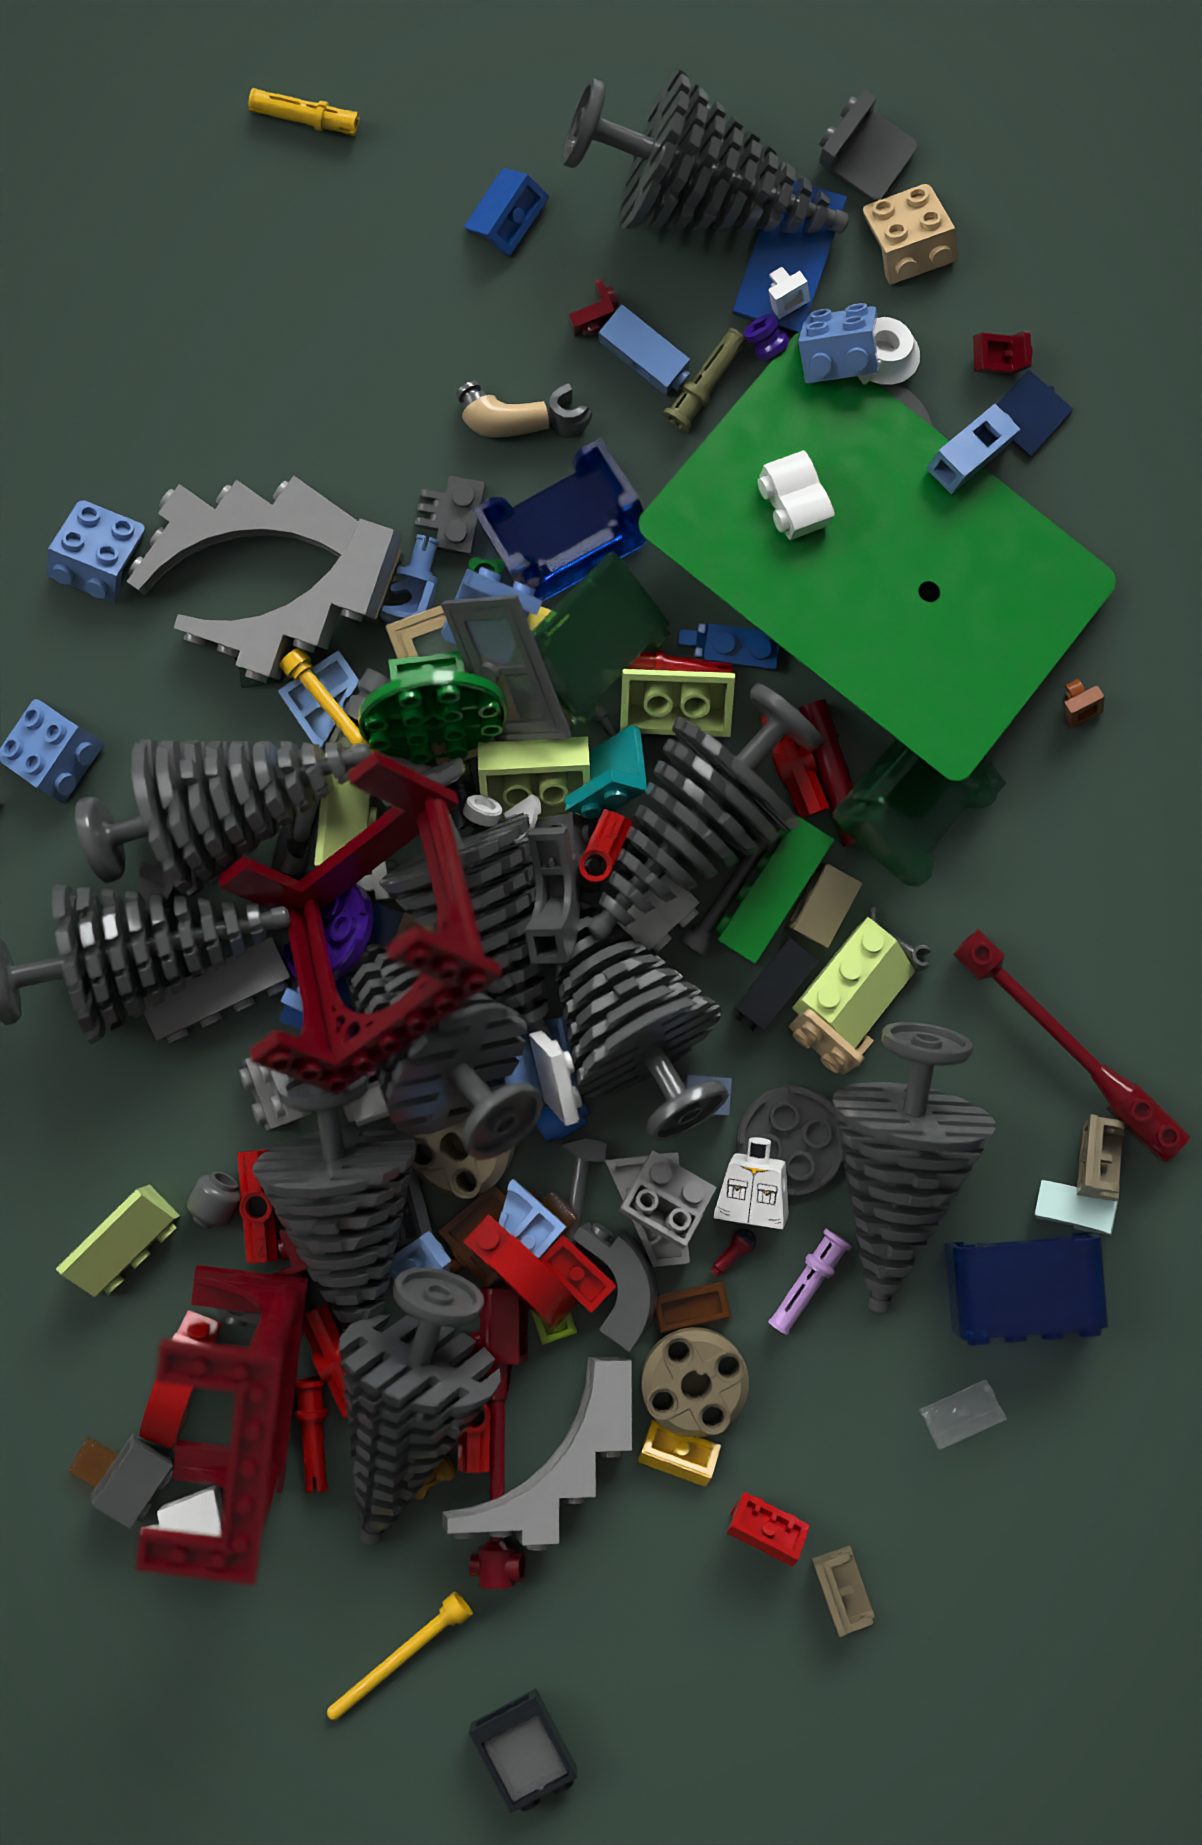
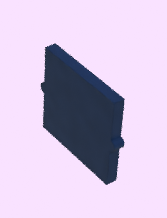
(1034, 410)

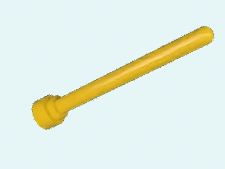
(297, 665)
(453, 1611)

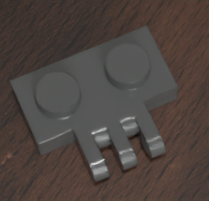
(453, 514)

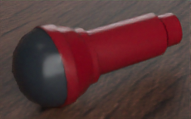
(741, 1243)

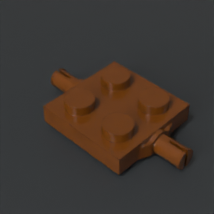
(459, 1228)

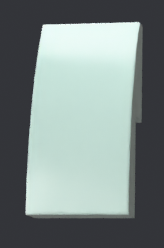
(1061, 1205)

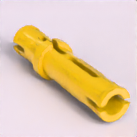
(310, 113)

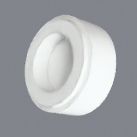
(482, 810)

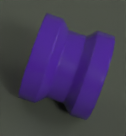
(766, 336)

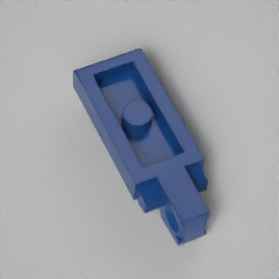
(731, 645)

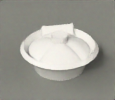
(896, 352)

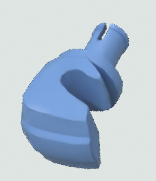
(416, 581)

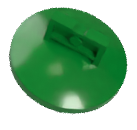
(432, 704)

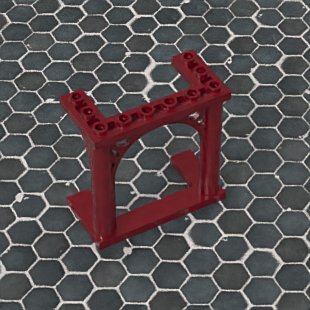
(449, 961)
(258, 1454)

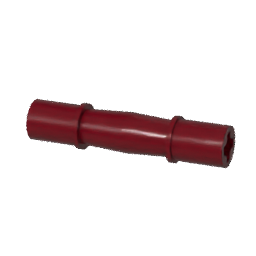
(830, 759)

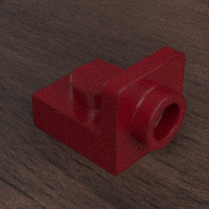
(288, 1251)

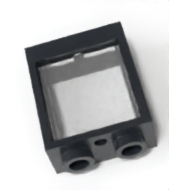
(524, 1751)

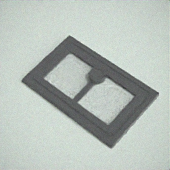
(502, 648)

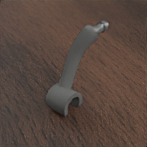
(909, 951)

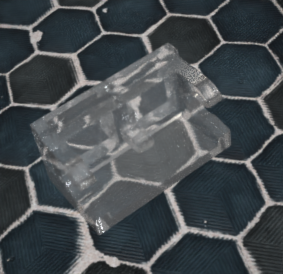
(962, 1414)

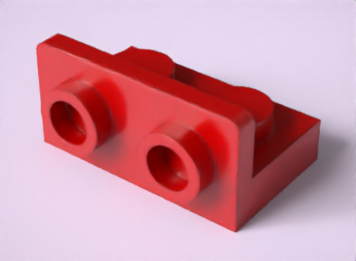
(768, 1529)

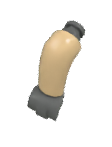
(497, 420)

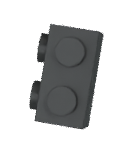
(132, 1481)

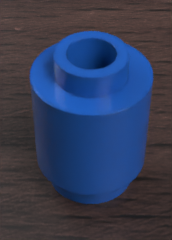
(553, 1128)

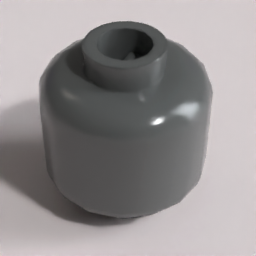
(214, 1199)

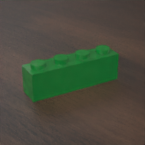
(774, 890)

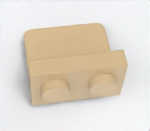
(912, 233)
(835, 1050)

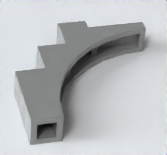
(240, 512)
(352, 584)
(570, 1473)

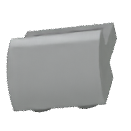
(264, 1086)
(667, 1199)

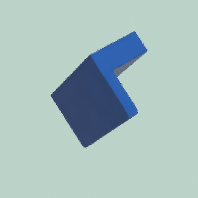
(507, 210)

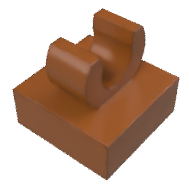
(1082, 704)

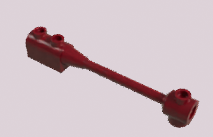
(1127, 1100)
(506, 1339)

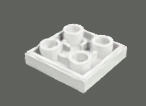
(553, 1073)

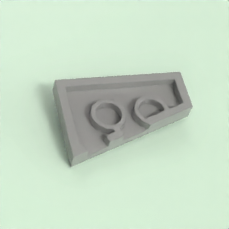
(660, 1251)

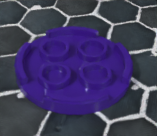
(346, 929)

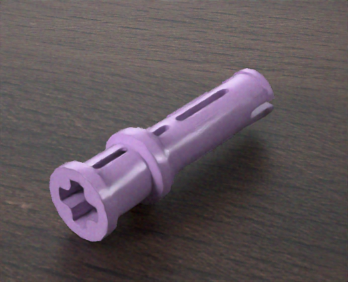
(819, 1266)

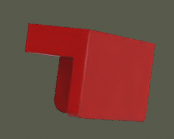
(578, 1273)

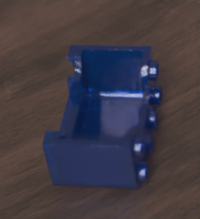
(1027, 1288)

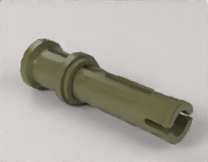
(697, 392)

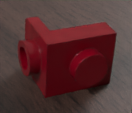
(593, 317)
(1002, 353)

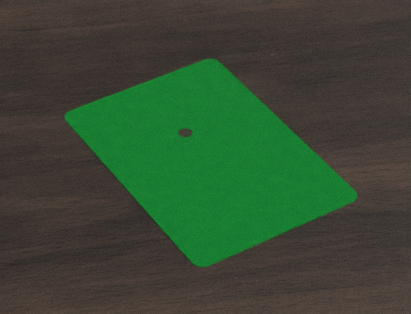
(848, 594)

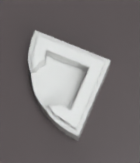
(529, 805)

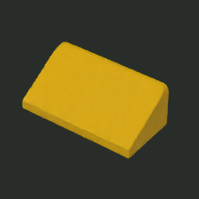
(679, 1455)

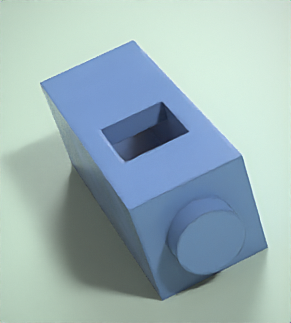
(645, 351)
(973, 448)

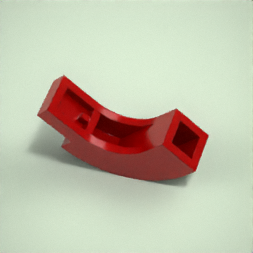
(521, 1271)
(170, 1403)

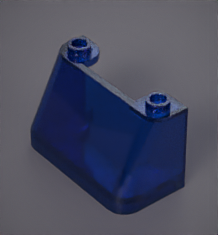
(566, 527)

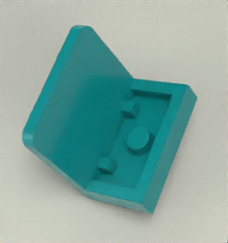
(615, 775)

